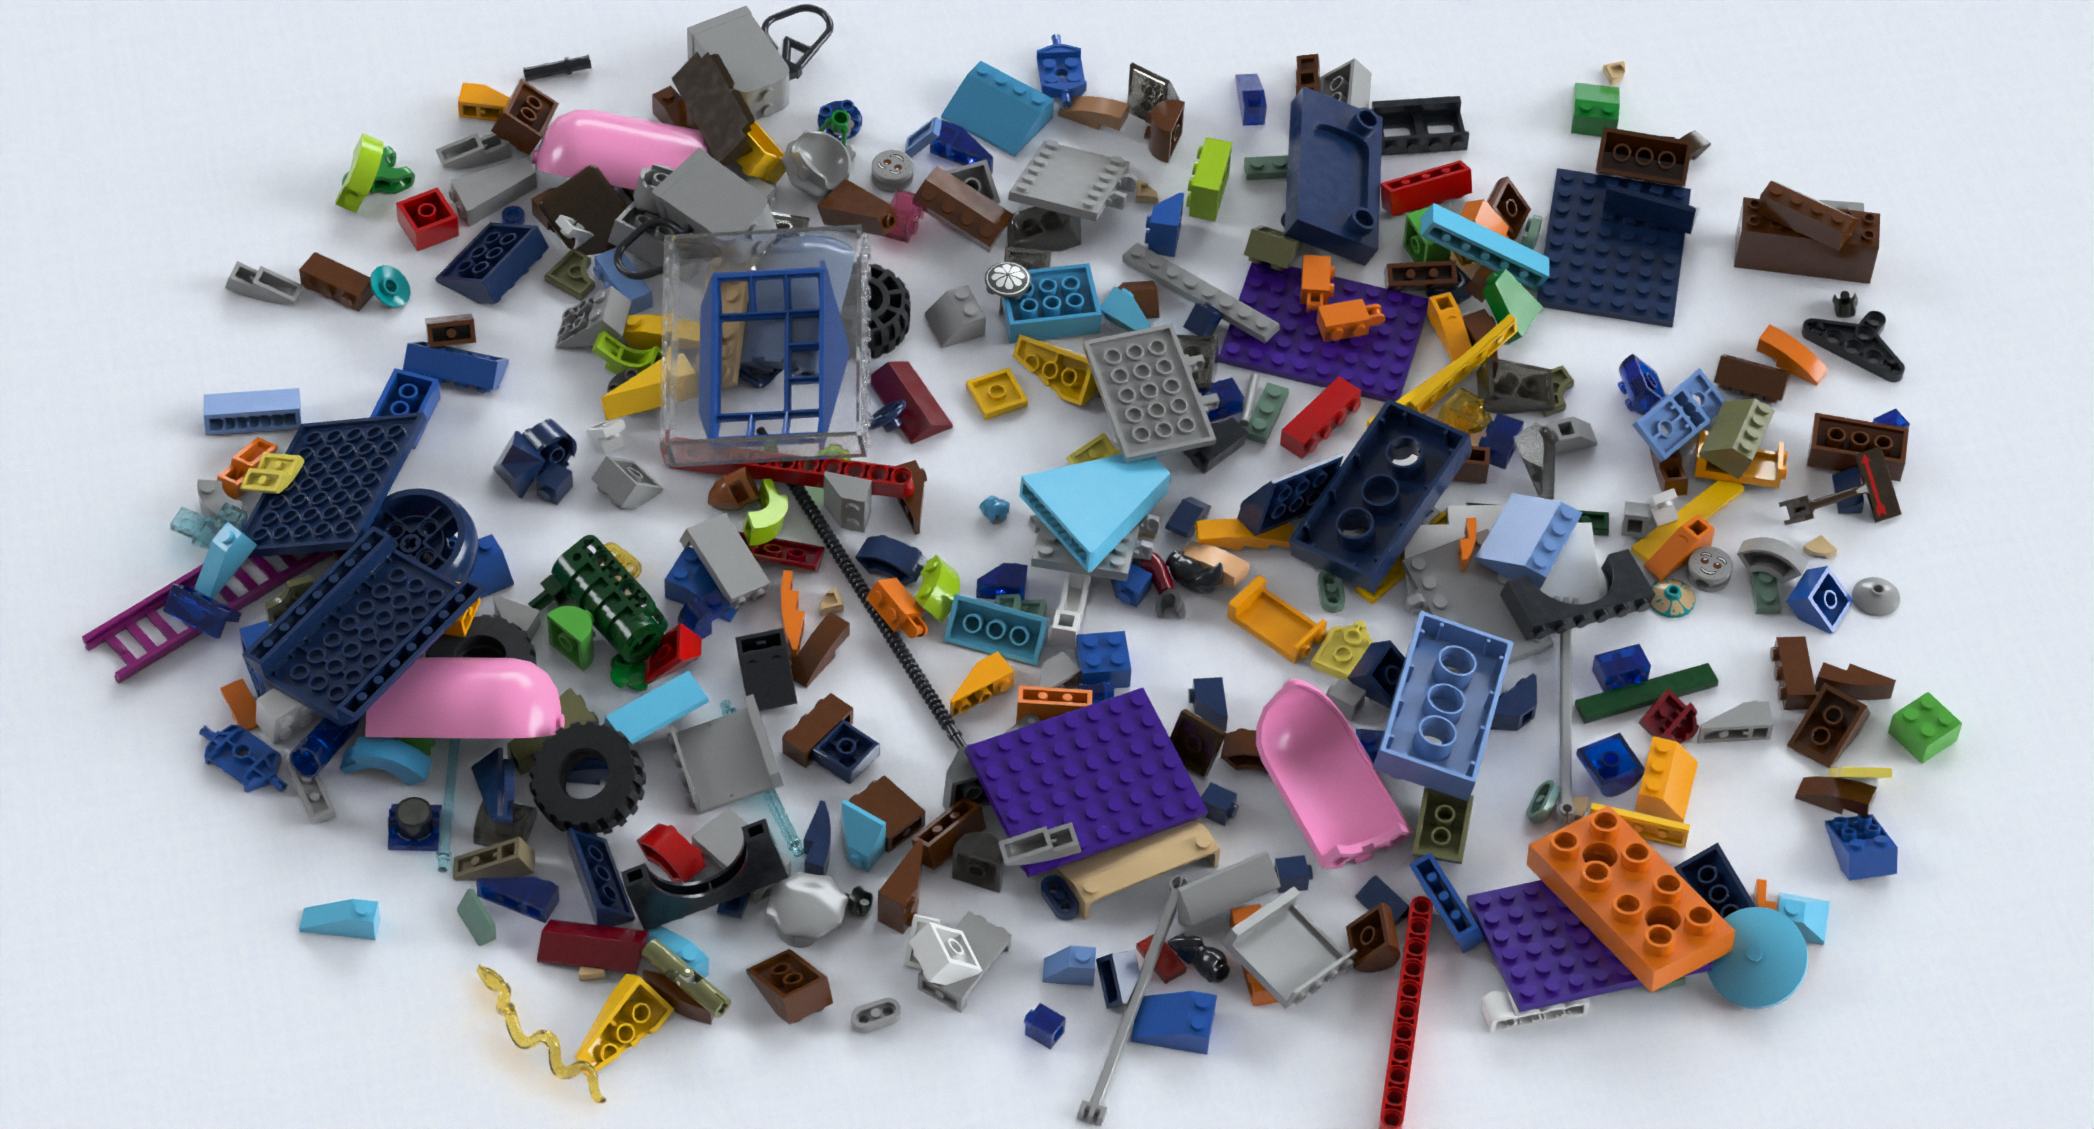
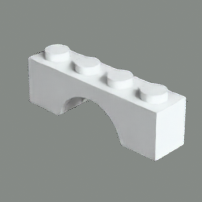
(1070, 611)

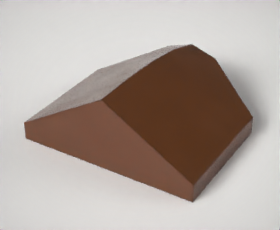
(1145, 295)

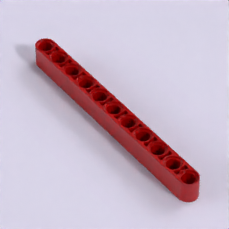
(886, 479)
(1415, 942)

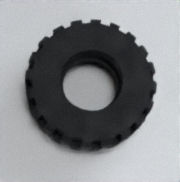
(891, 308)
(486, 639)
(568, 750)

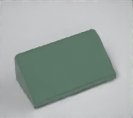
(476, 918)

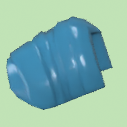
(995, 507)

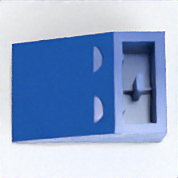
(1862, 847)

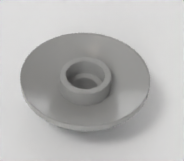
(1876, 596)

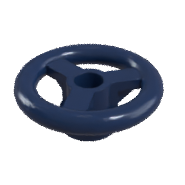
(888, 416)

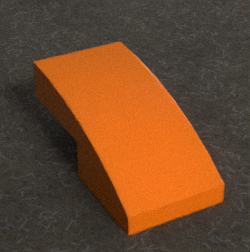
(1466, 545)
(241, 704)

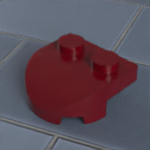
(1670, 718)

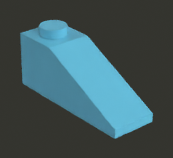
(1123, 310)
(223, 559)
(343, 918)
(682, 948)

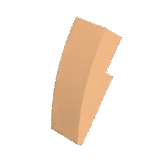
(1234, 568)

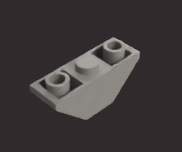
(1571, 434)

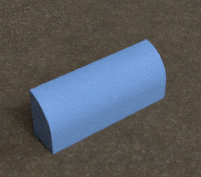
(252, 411)

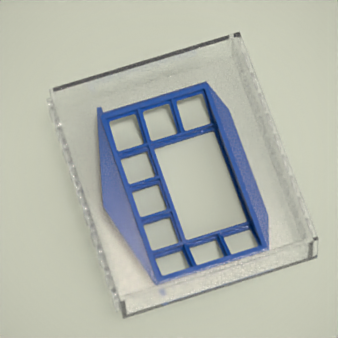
(693, 343)

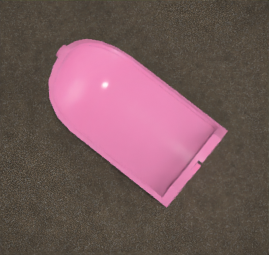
(613, 144)
(468, 701)
(1327, 777)

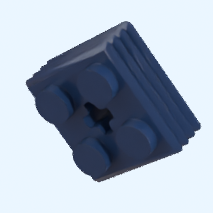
(846, 751)

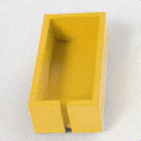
(764, 159)

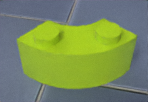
(938, 588)

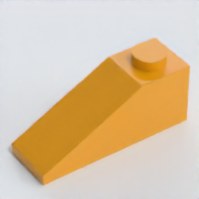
(480, 102)

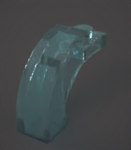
(204, 529)

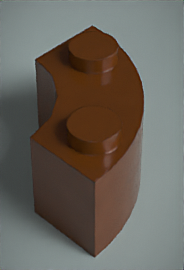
(1241, 750)

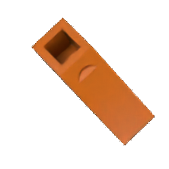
(1679, 547)

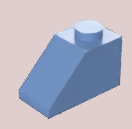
(1071, 966)

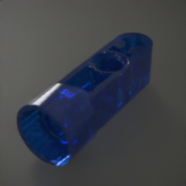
(320, 746)

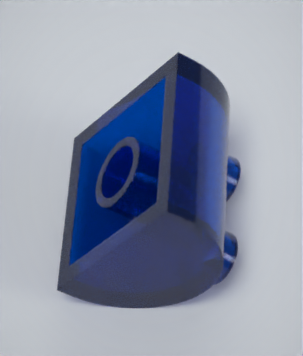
(1640, 384)
(1611, 765)

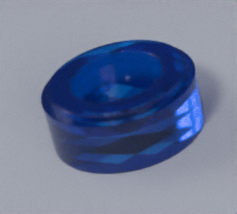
(513, 215)

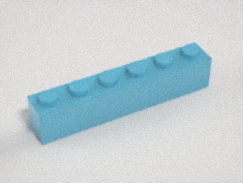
(1484, 246)

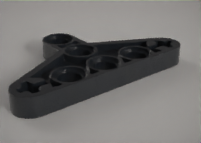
(1848, 337)

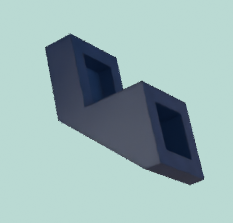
(1185, 516)

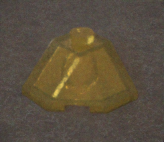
(1465, 412)

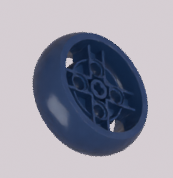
(417, 513)

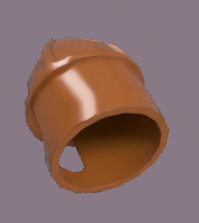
(733, 491)

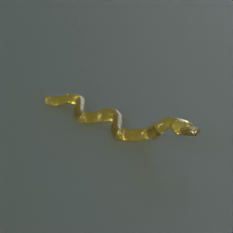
(505, 1008)

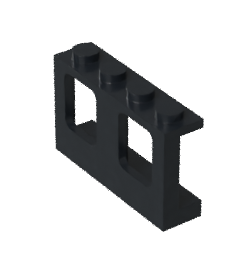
(1416, 117)

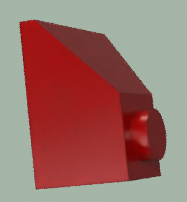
(676, 651)

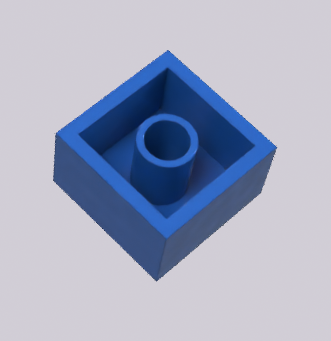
(1104, 658)

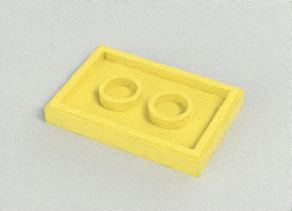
(1860, 772)

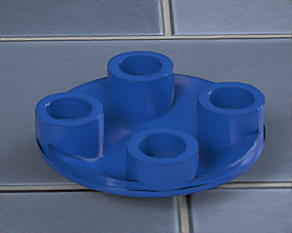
(827, 110)

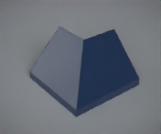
(518, 464)

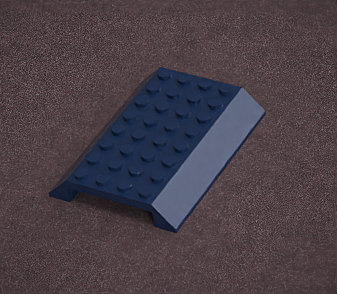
(358, 629)

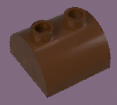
(1164, 128)
(1509, 205)
(1374, 939)

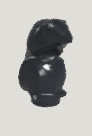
(1191, 575)
(1208, 961)

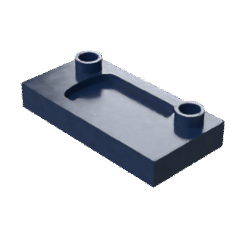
(1334, 176)

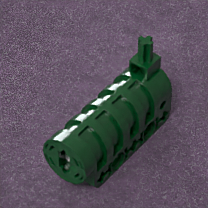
(594, 588)

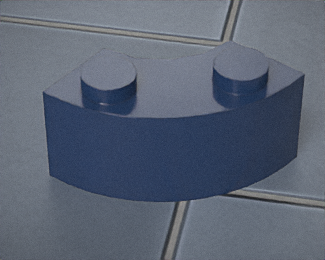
(891, 559)

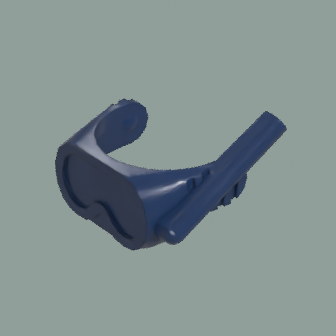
(1458, 292)
(759, 382)

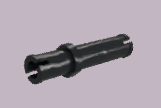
(556, 68)

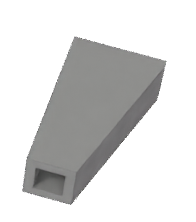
(491, 189)

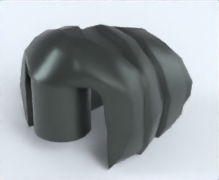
(1845, 306)
(859, 901)

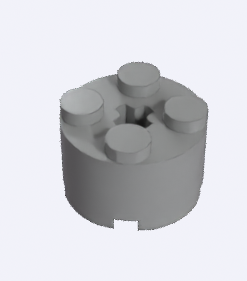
(646, 182)

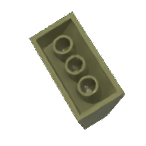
(1736, 435)

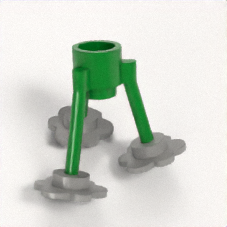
(840, 124)

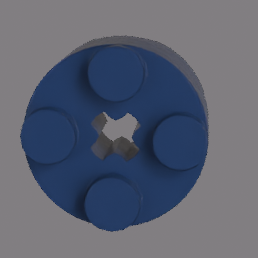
(551, 443)

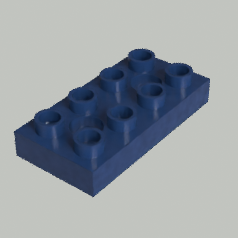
(1380, 495)

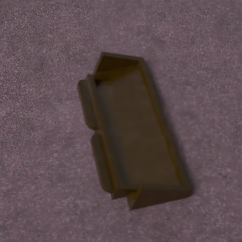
(716, 110)

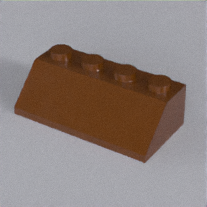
(1643, 157)
(962, 208)
(1806, 215)
(1838, 439)

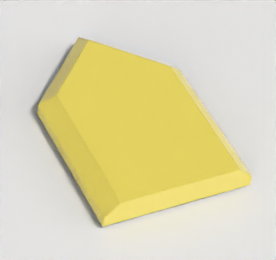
(1342, 650)

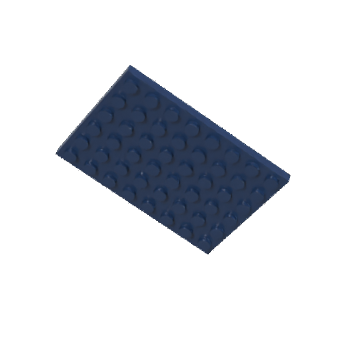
(1607, 260)
(338, 487)

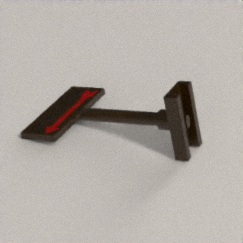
(1876, 485)

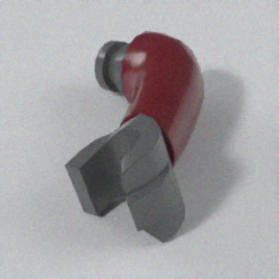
(1163, 583)

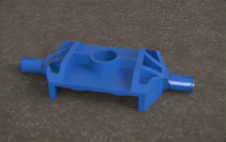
(1065, 61)
(254, 769)

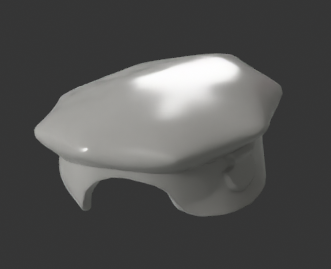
(816, 163)
(806, 908)

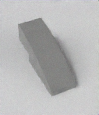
(473, 151)
(263, 284)
(1040, 845)

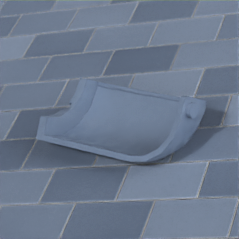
(765, 339)

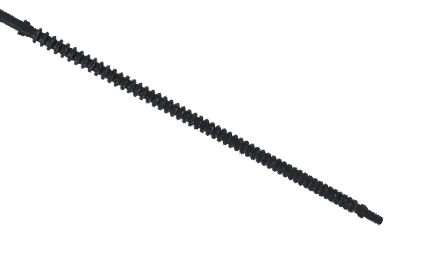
(862, 590)

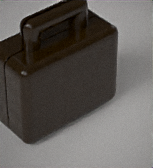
(591, 203)

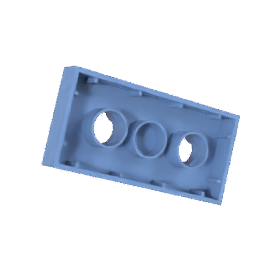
(1443, 706)

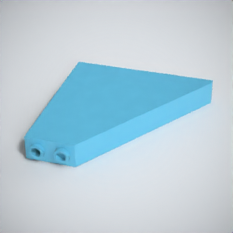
(1095, 502)

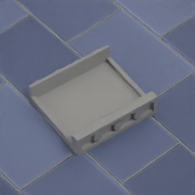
(1286, 950)

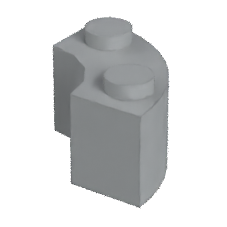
(213, 497)
(1772, 557)

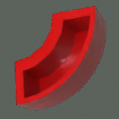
(671, 852)

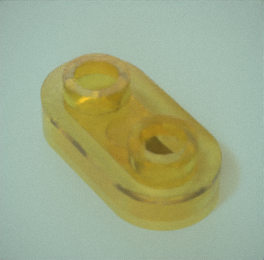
(625, 559)

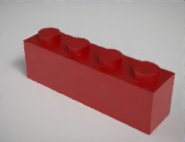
(1426, 188)
(1320, 417)

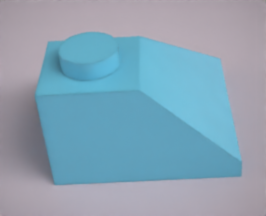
(862, 836)
(1807, 913)

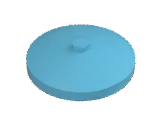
(1765, 959)

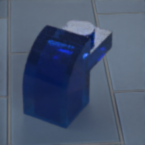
(700, 612)

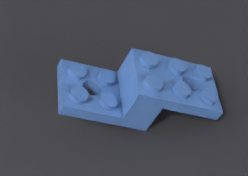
(1679, 415)

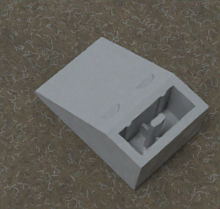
(601, 312)

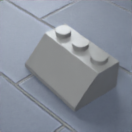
(1348, 84)

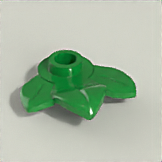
(628, 674)

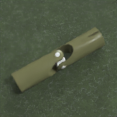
(684, 976)

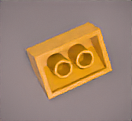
(1666, 781)

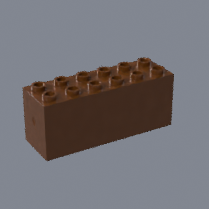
(1776, 248)

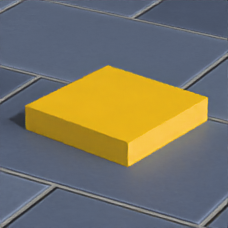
(996, 393)

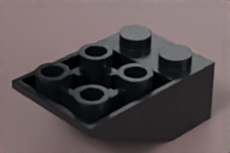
(767, 669)

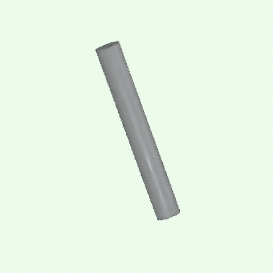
(1249, 400)

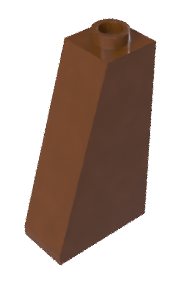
(855, 206)

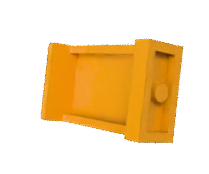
(1764, 470)
(1275, 621)

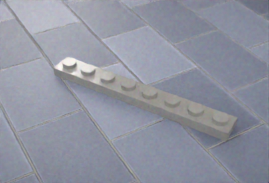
(1200, 291)

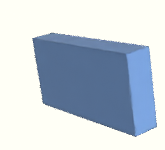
(923, 137)

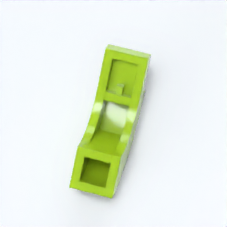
(362, 173)
(621, 357)
(767, 523)

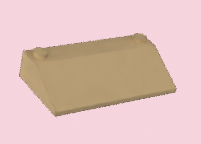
(1137, 862)

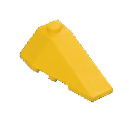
(1058, 368)
(635, 395)
(625, 1019)

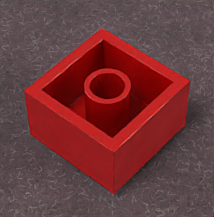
(427, 219)

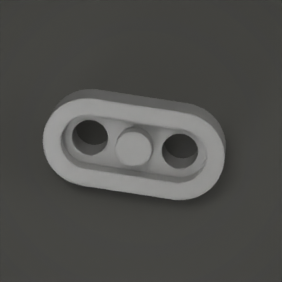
(874, 1015)

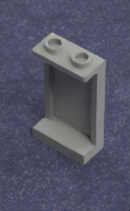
(727, 560)
(722, 842)
(986, 943)

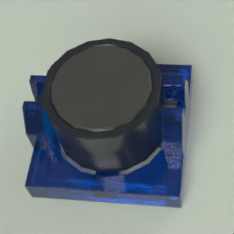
(414, 820)

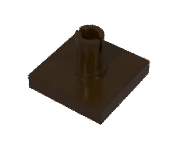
(1196, 742)

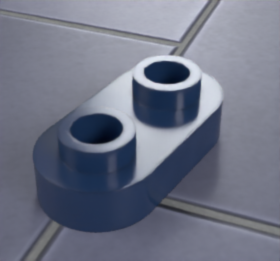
(1061, 899)

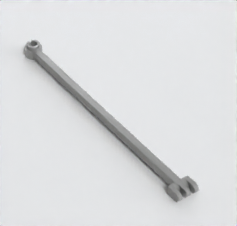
(1565, 773)
(1131, 1010)

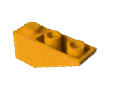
(1448, 324)
(984, 681)

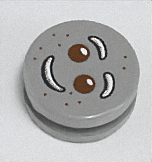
(892, 170)
(1709, 569)

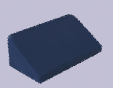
(1846, 480)
(1377, 891)

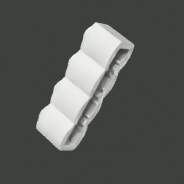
(1503, 1014)

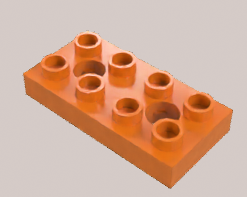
(1630, 898)

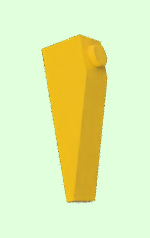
(643, 331)

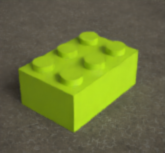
(1210, 179)

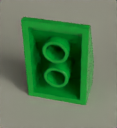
(1594, 108)

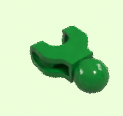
(390, 179)

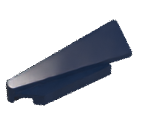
(496, 785)

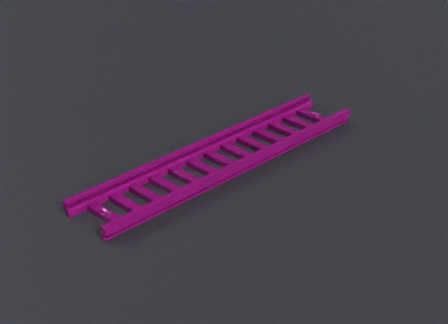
(149, 606)

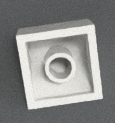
(944, 954)

